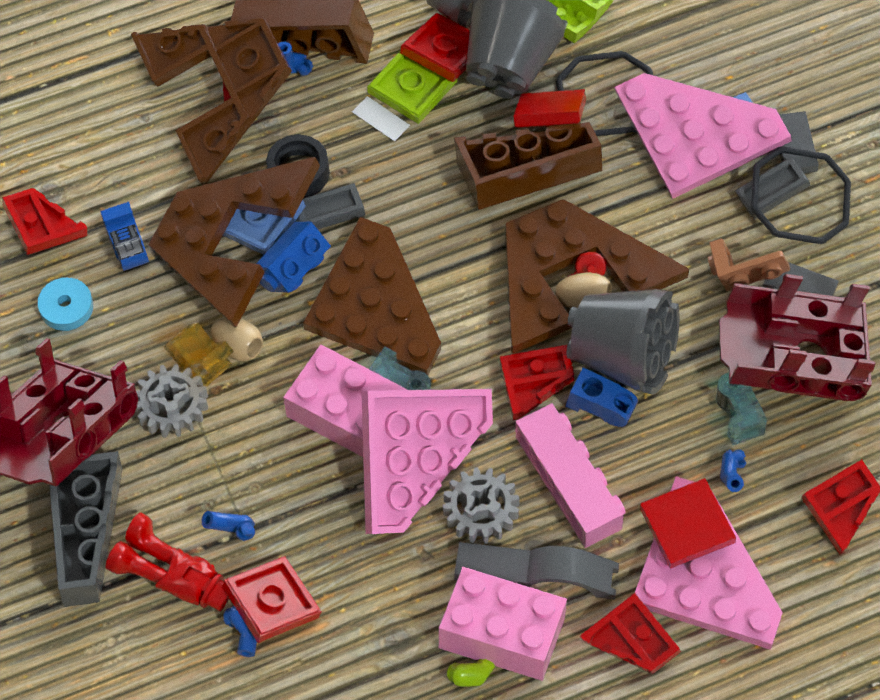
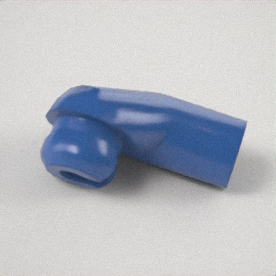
(247, 642)

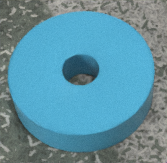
(63, 291)

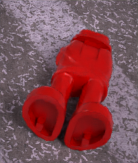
(188, 576)

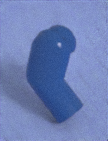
(297, 61)
(728, 475)
(239, 524)

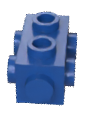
(292, 257)

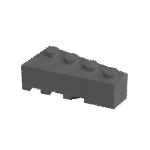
(83, 526)

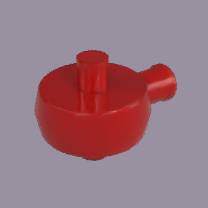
(590, 262)

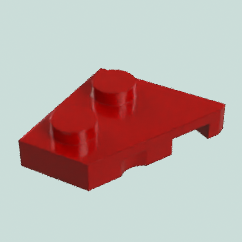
(40, 222)
(535, 377)
(843, 503)
(633, 636)

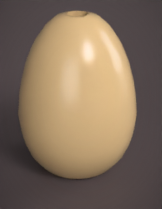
(573, 288)
(243, 339)

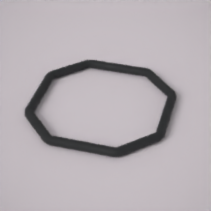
(601, 56)
(792, 236)

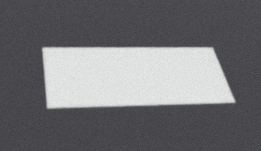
(381, 118)

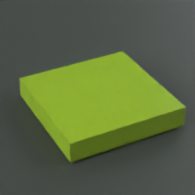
(409, 87)

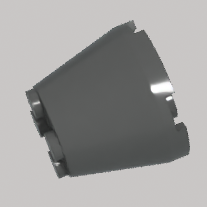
(511, 43)
(626, 336)

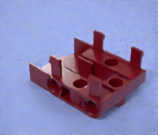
(768, 324)
(48, 452)

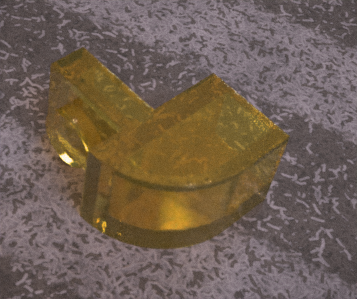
(198, 351)

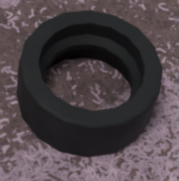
(306, 146)

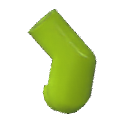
(470, 673)

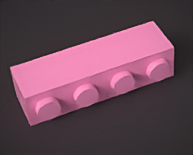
(569, 475)

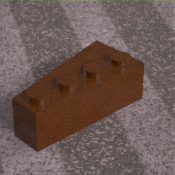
(314, 25)
(526, 162)

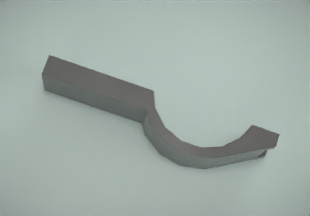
(541, 565)

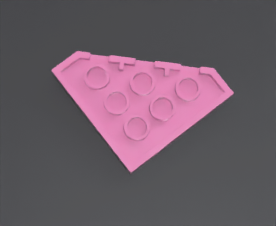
(697, 132)
(413, 445)
(712, 591)

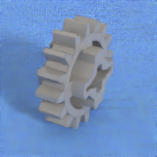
(187, 396)
(478, 491)

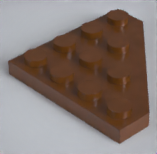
(375, 302)

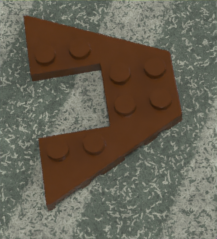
(249, 67)
(202, 214)
(555, 239)

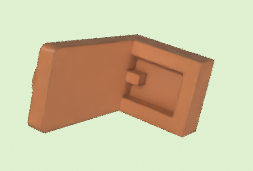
(745, 273)

